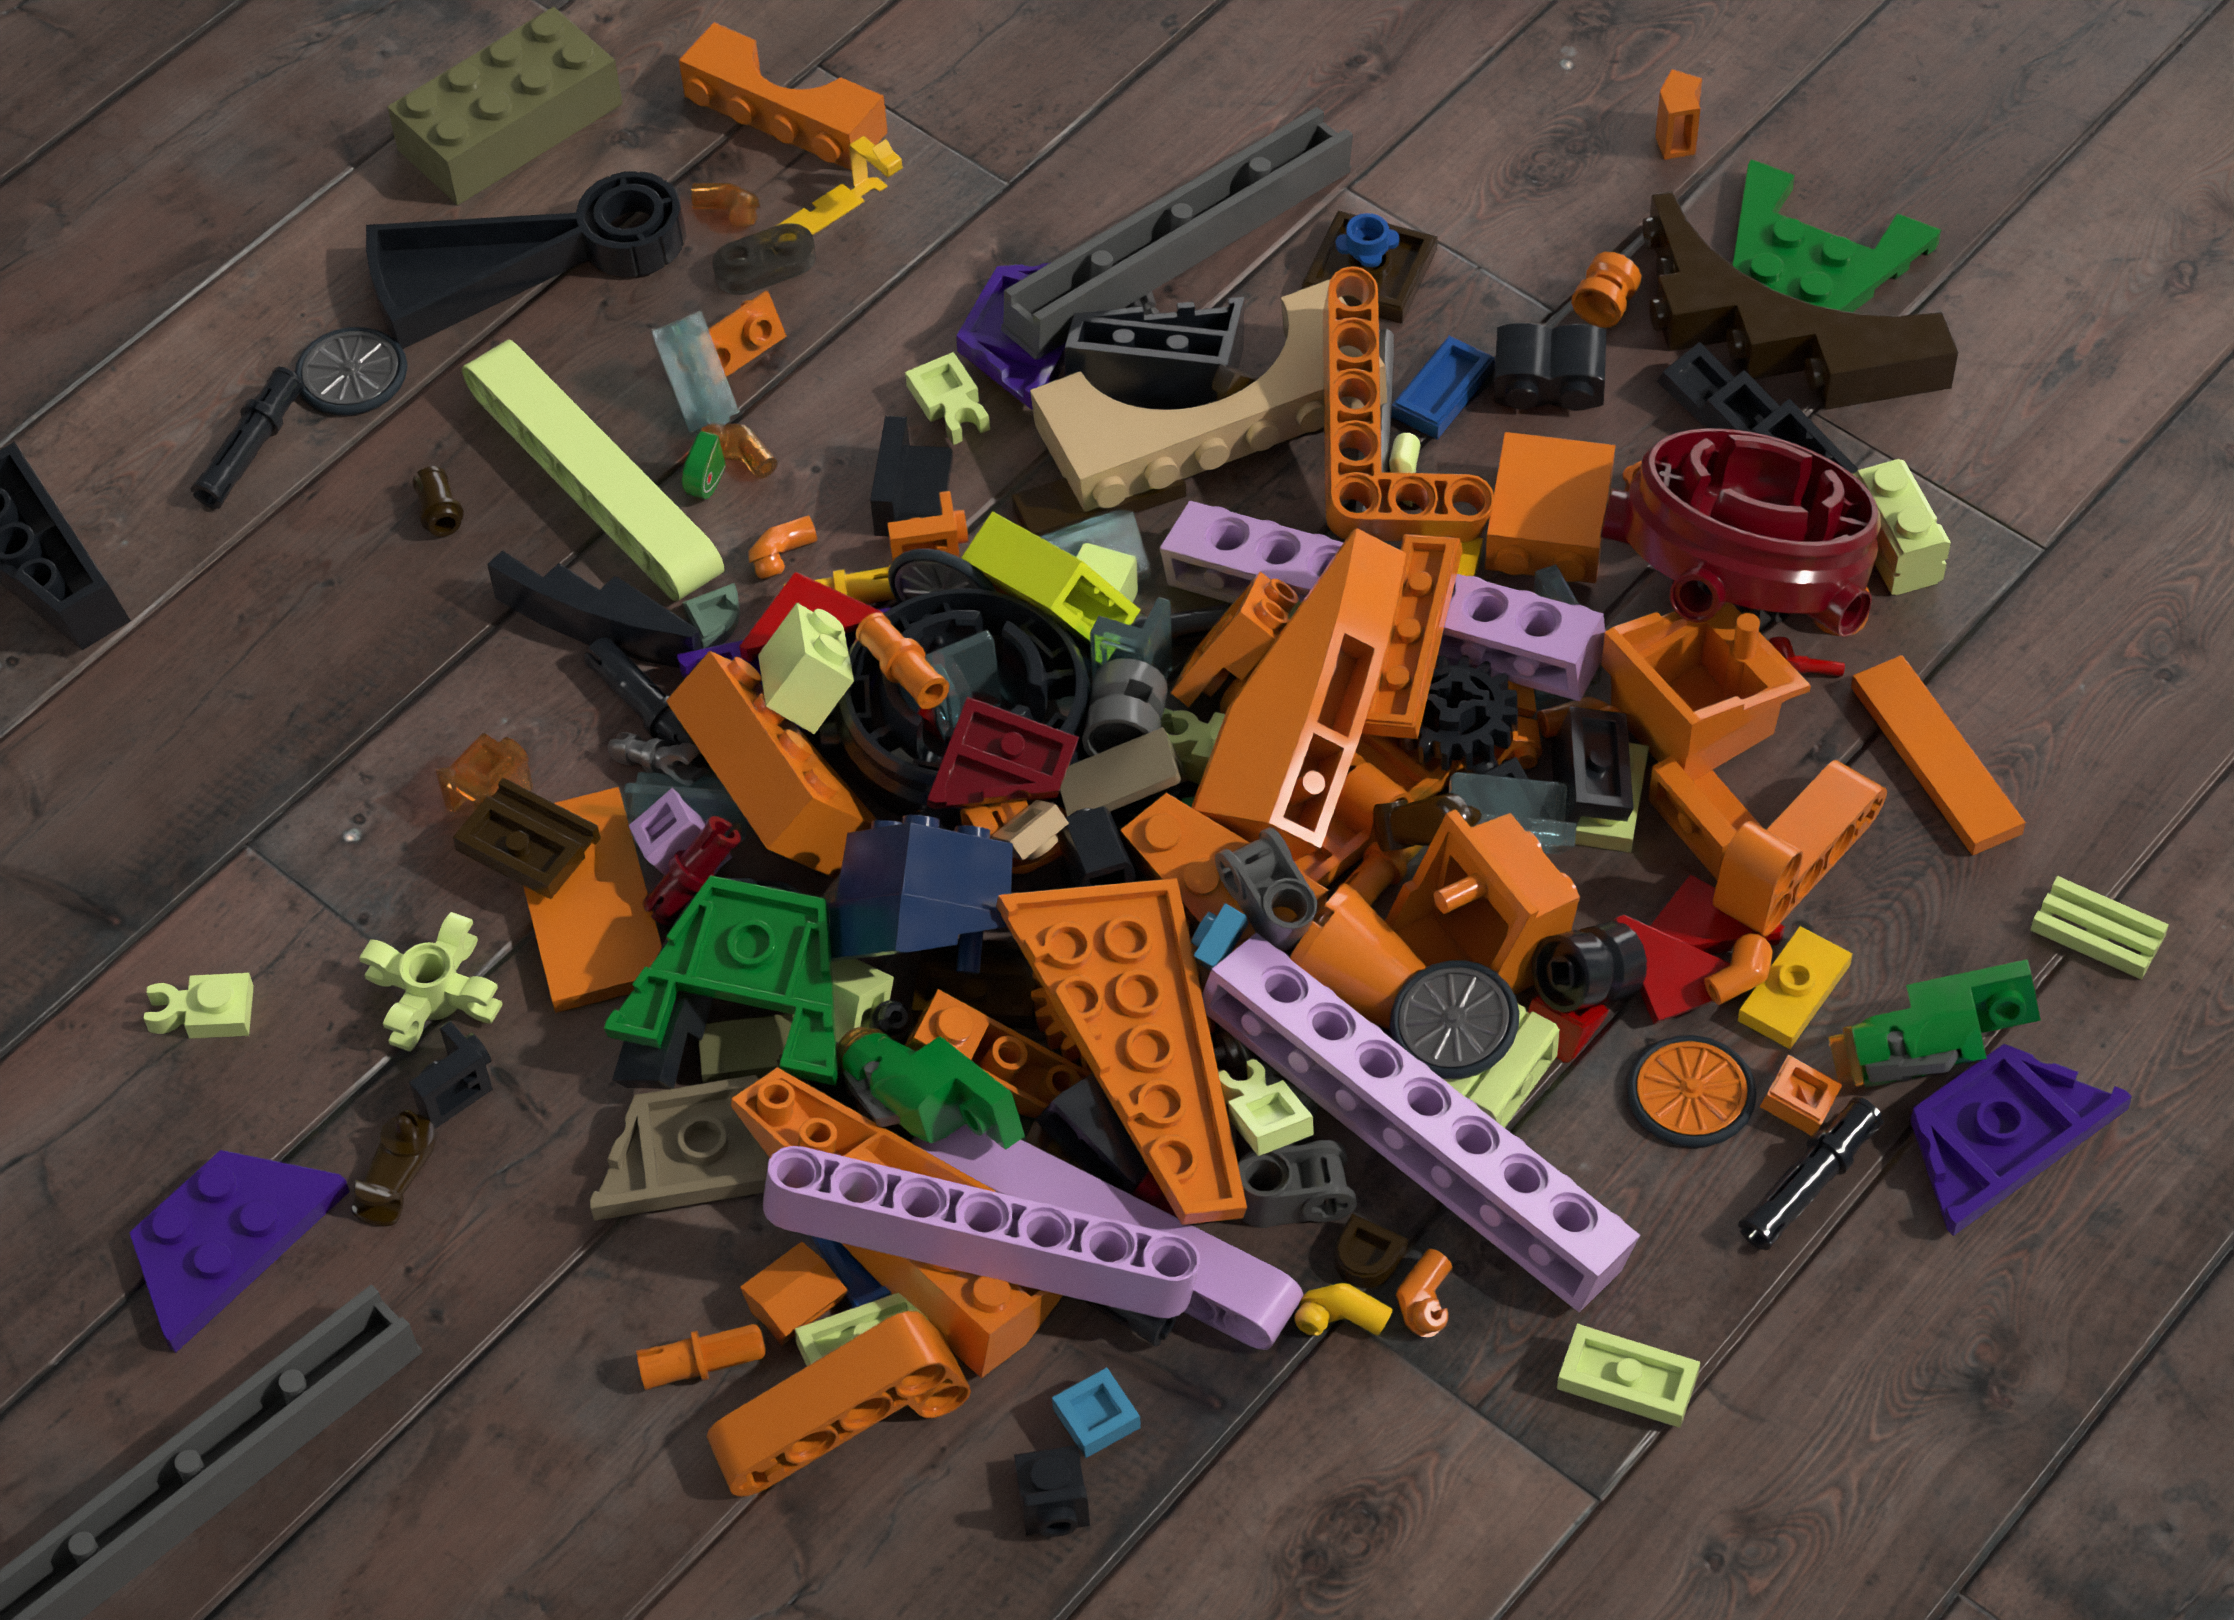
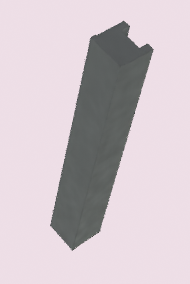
(1176, 231)
(208, 1463)

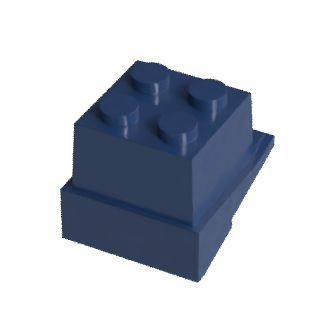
(918, 890)

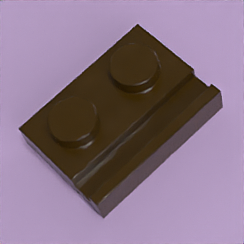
(526, 838)
(998, 991)

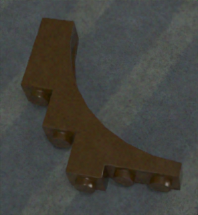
(1773, 334)

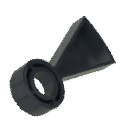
(452, 269)

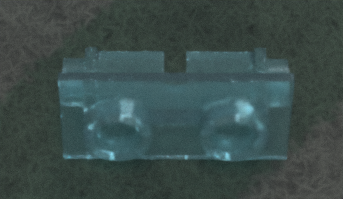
(695, 372)

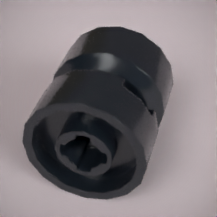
(1589, 966)

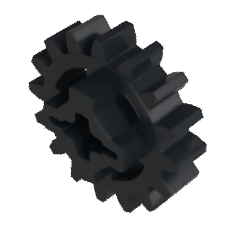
(1465, 715)

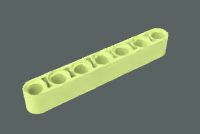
(593, 470)

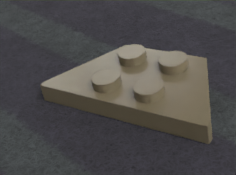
(681, 1152)

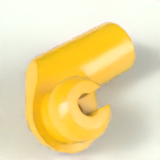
(1337, 1303)

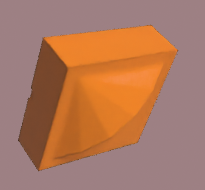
(1800, 1095)

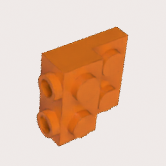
(1237, 638)

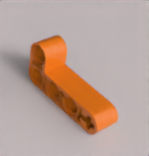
(1775, 868)
(836, 1399)

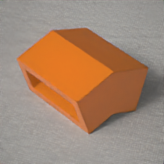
(1678, 115)
(793, 1292)

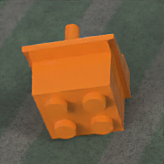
(1698, 686)
(1484, 898)

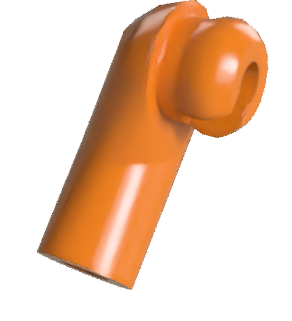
(1418, 1296)

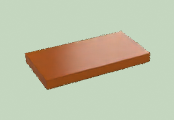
(595, 926)

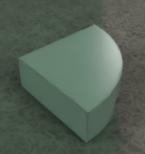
(714, 615)

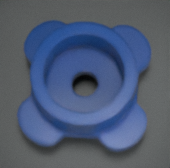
(1367, 239)

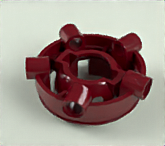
(1753, 524)

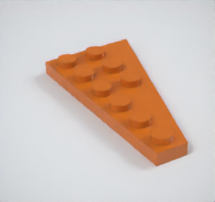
(1134, 1005)

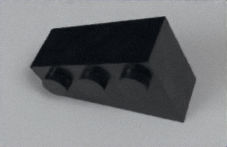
(1156, 357)

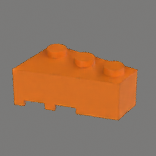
(1182, 843)

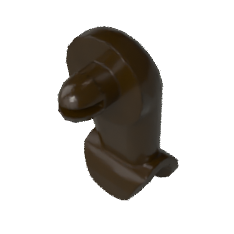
(1416, 823)
(400, 1155)

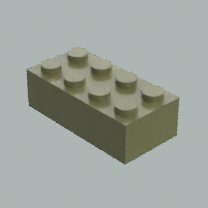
(505, 105)

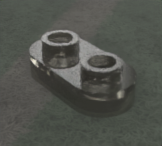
(764, 259)

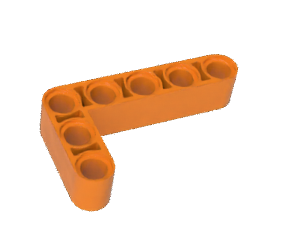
(1362, 430)

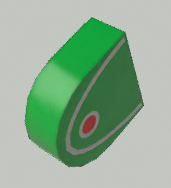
(703, 466)

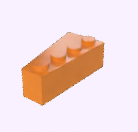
(768, 765)

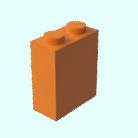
(1549, 506)

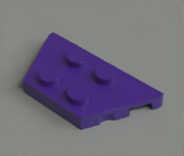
(996, 353)
(2004, 1128)
(224, 1234)

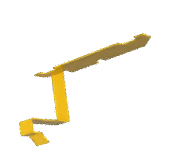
(842, 199)

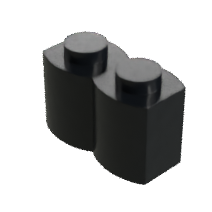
(1550, 366)
(1093, 850)

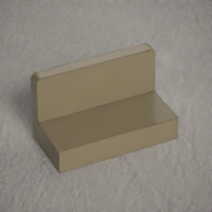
(1123, 774)

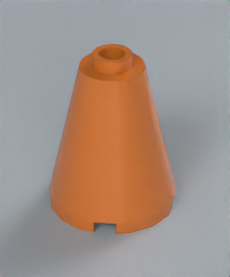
(1357, 956)

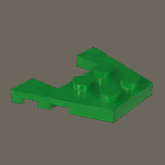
(1813, 262)
(750, 950)

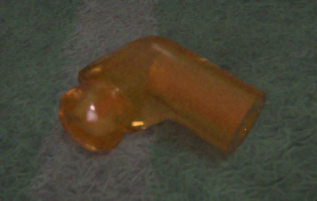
(728, 197)
(742, 444)

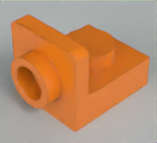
(933, 532)

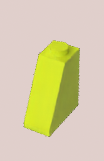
(1046, 577)

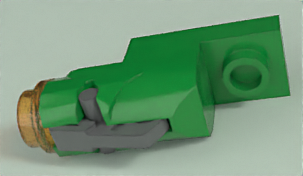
(1939, 1027)
(925, 1089)

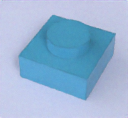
(1218, 935)
(1096, 1412)

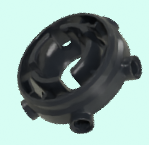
(1037, 666)

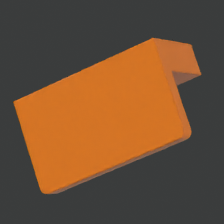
(1698, 810)

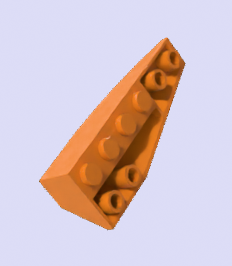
(1306, 704)
(977, 1314)

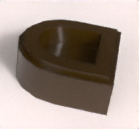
(1367, 1253)

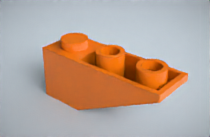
(1001, 1052)

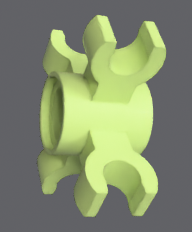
(435, 999)

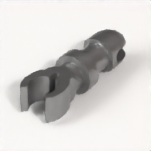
(657, 756)

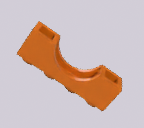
(824, 120)

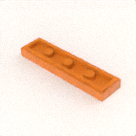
(1414, 636)
(1938, 755)

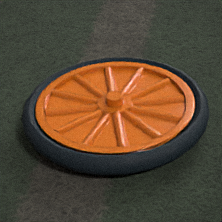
(1691, 1091)

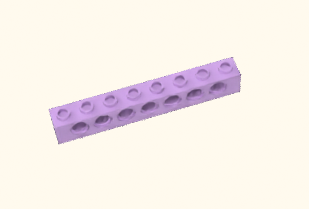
(1517, 631)
(1418, 1122)

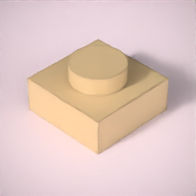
(1033, 830)

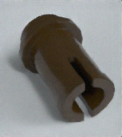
(439, 511)

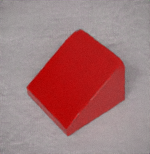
(1575, 1026)

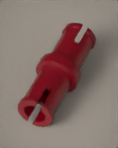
(691, 869)

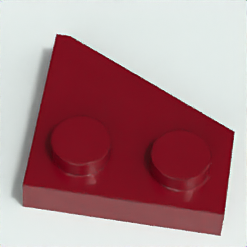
(1000, 759)

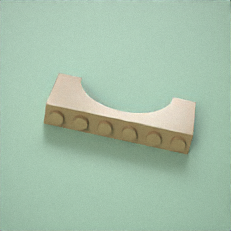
(1125, 449)

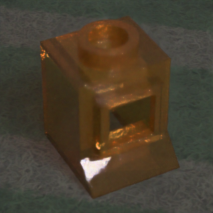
(480, 770)

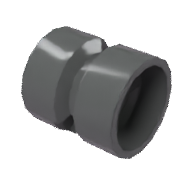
(1123, 704)

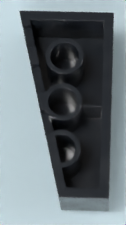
(46, 560)

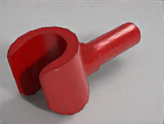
(1803, 663)

